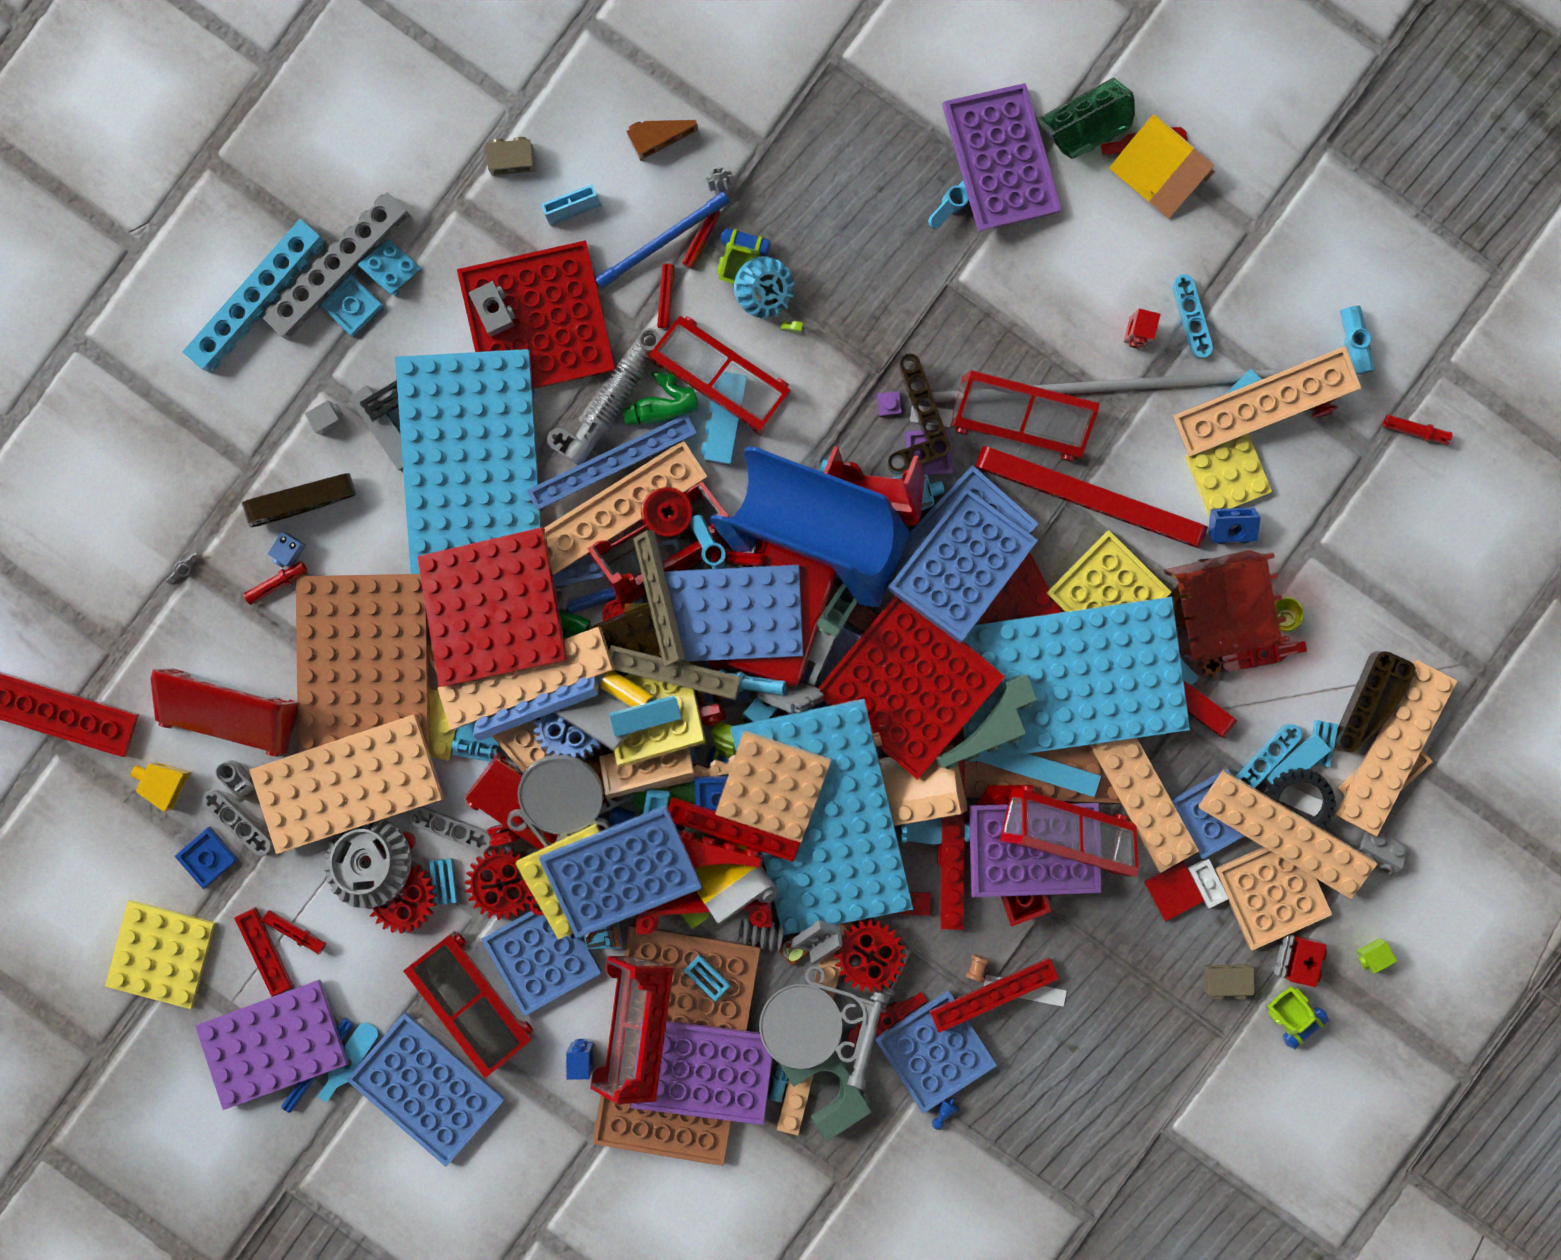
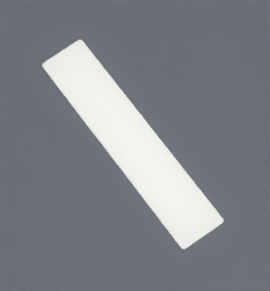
(1042, 994)

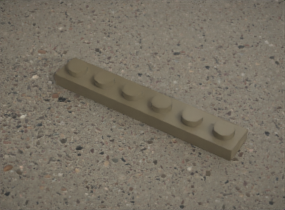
(659, 598)
(678, 674)

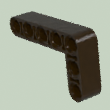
(923, 418)

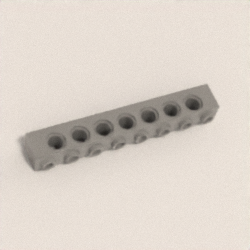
(304, 310)

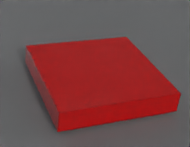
(1173, 891)

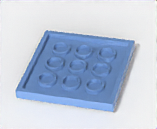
(537, 963)
(934, 1062)

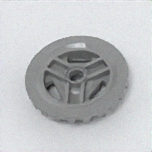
(388, 874)

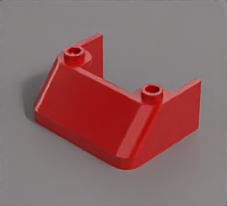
(903, 493)

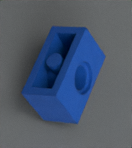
(1223, 519)
(579, 1060)

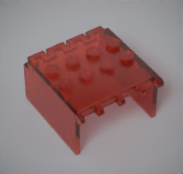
(1229, 605)

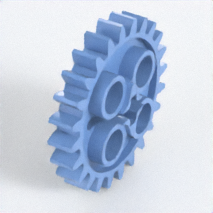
(551, 722)

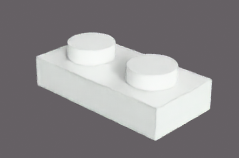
(1208, 883)

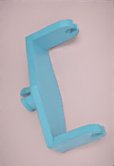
(926, 831)

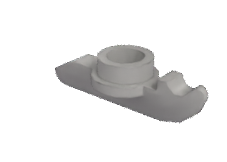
(182, 568)

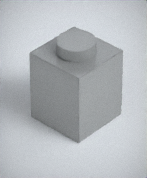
(325, 417)

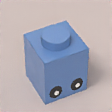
(286, 550)

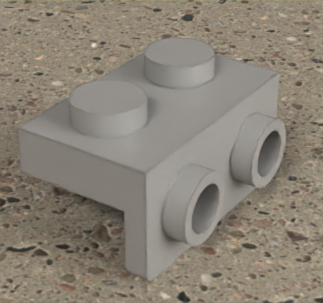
(1385, 851)
(819, 939)

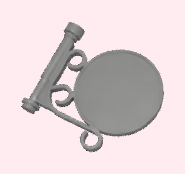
(558, 797)
(805, 1027)

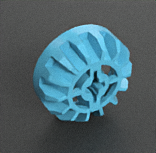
(748, 281)

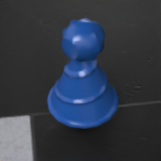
(947, 1109)

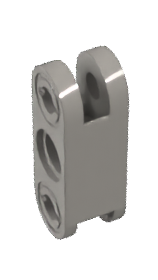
(819, 655)

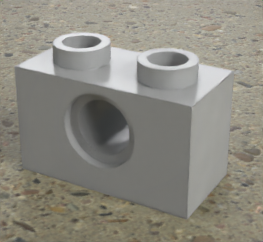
(486, 296)

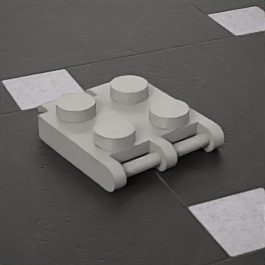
(795, 698)

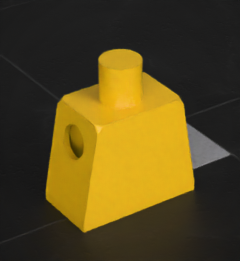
(160, 783)

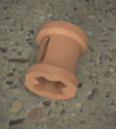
(978, 968)

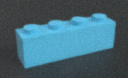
(721, 437)

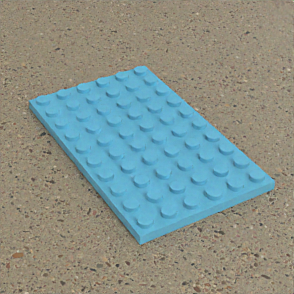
(466, 448)
(1093, 675)
(850, 850)

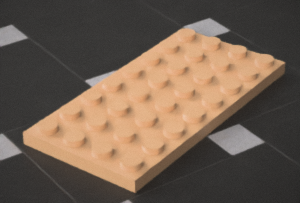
(346, 784)

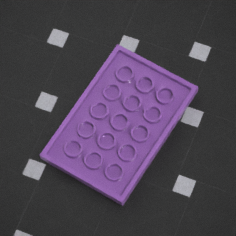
(1001, 157)
(1018, 870)
(272, 1044)
(712, 1074)

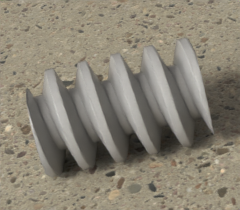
(760, 934)

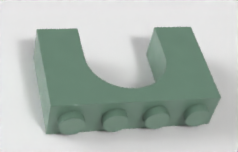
(846, 1108)

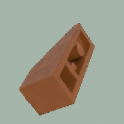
(656, 135)

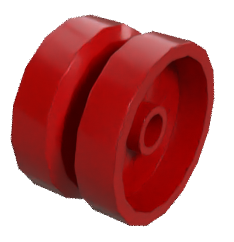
(679, 511)

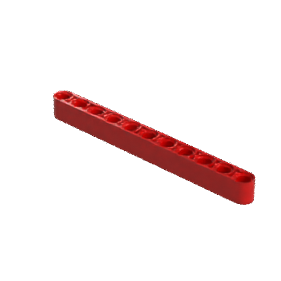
(1091, 497)

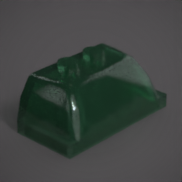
(1090, 118)

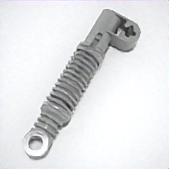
(597, 421)

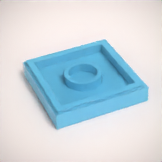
(351, 305)

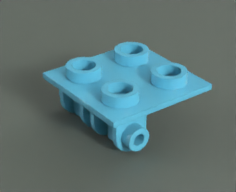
(389, 267)
(467, 746)

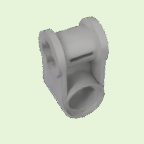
(237, 781)

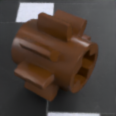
(1217, 667)

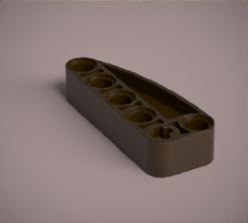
(298, 500)
(1381, 698)

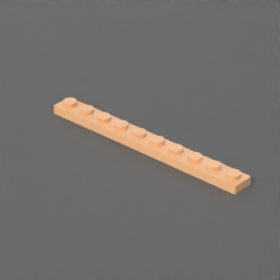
(797, 1096)

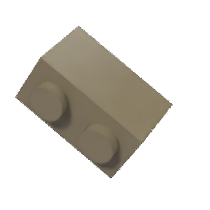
(510, 156)
(1229, 981)

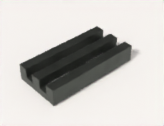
(369, 410)

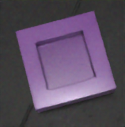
(889, 403)

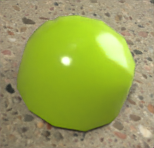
(1292, 610)

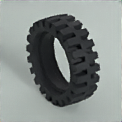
(1314, 778)

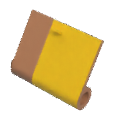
(1162, 166)

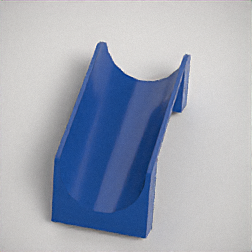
(819, 520)

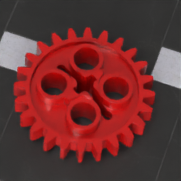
(496, 864)
(393, 914)
(880, 938)

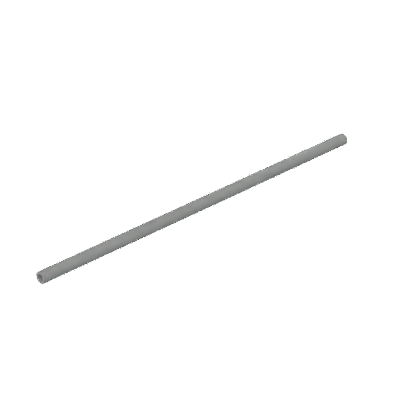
(1130, 384)

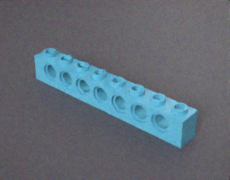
(242, 298)

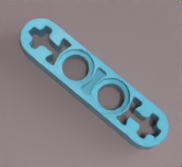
(1188, 317)
(1265, 755)

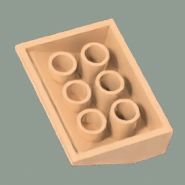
(932, 796)

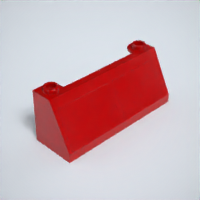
(497, 796)

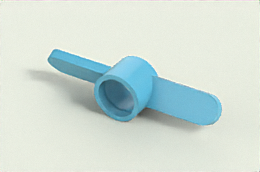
(947, 206)
(706, 540)

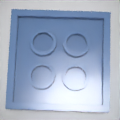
(1206, 831)

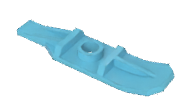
(355, 1050)

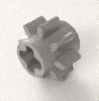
(720, 180)

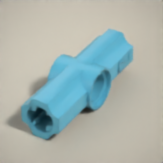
(1354, 325)

